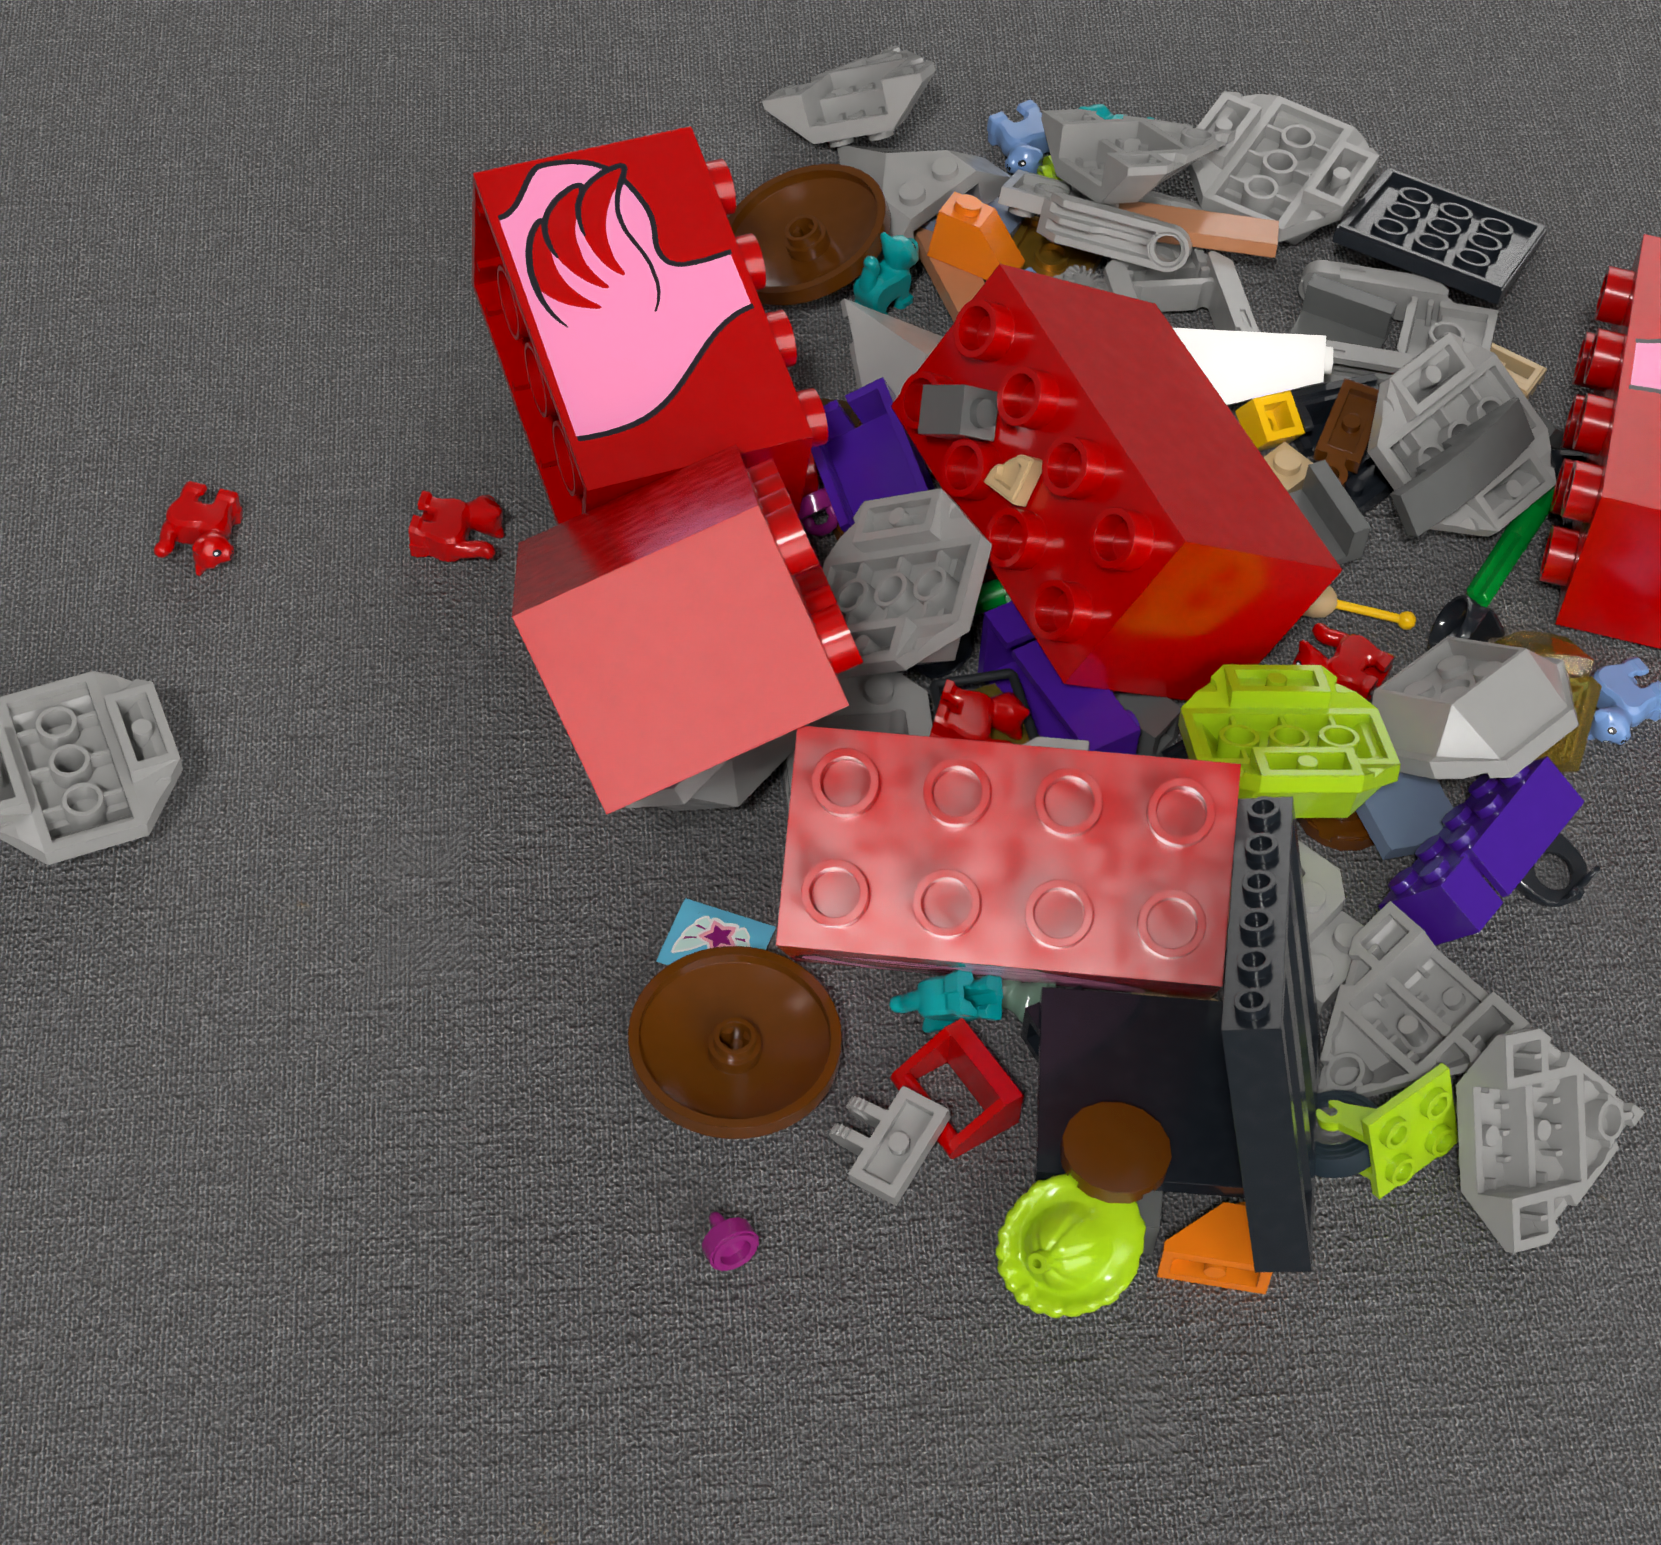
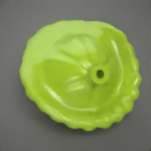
(1068, 1249)

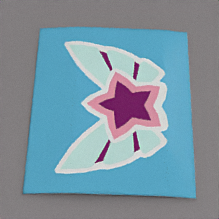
(707, 927)

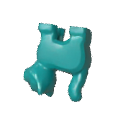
(890, 278)
(952, 997)

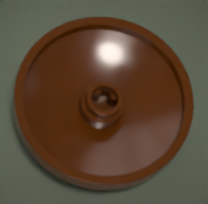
(813, 229)
(734, 1042)

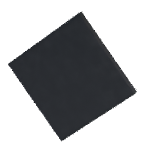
(1441, 235)
(1149, 1055)

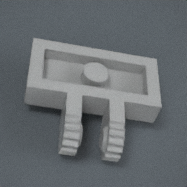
(897, 1145)

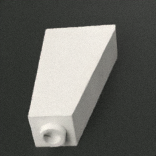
(1257, 363)

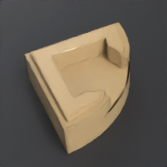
(1015, 478)

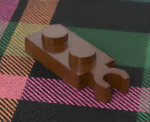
(1348, 429)

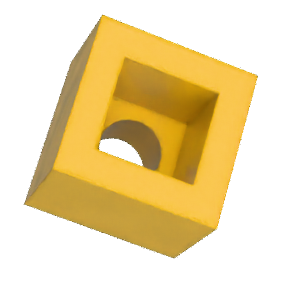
(1271, 420)

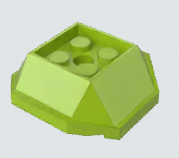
(1292, 736)

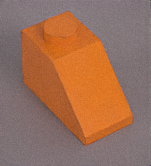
(972, 237)
(1214, 1252)

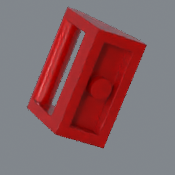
(979, 1073)

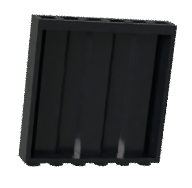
(1272, 1034)

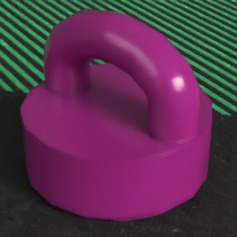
(813, 505)
(729, 1242)

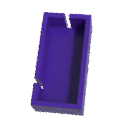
(870, 459)
(1055, 707)
(1491, 834)

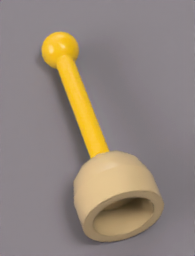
(1328, 602)

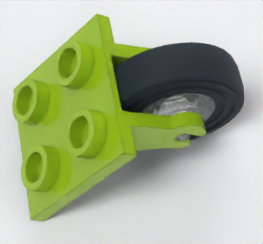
(1389, 1140)

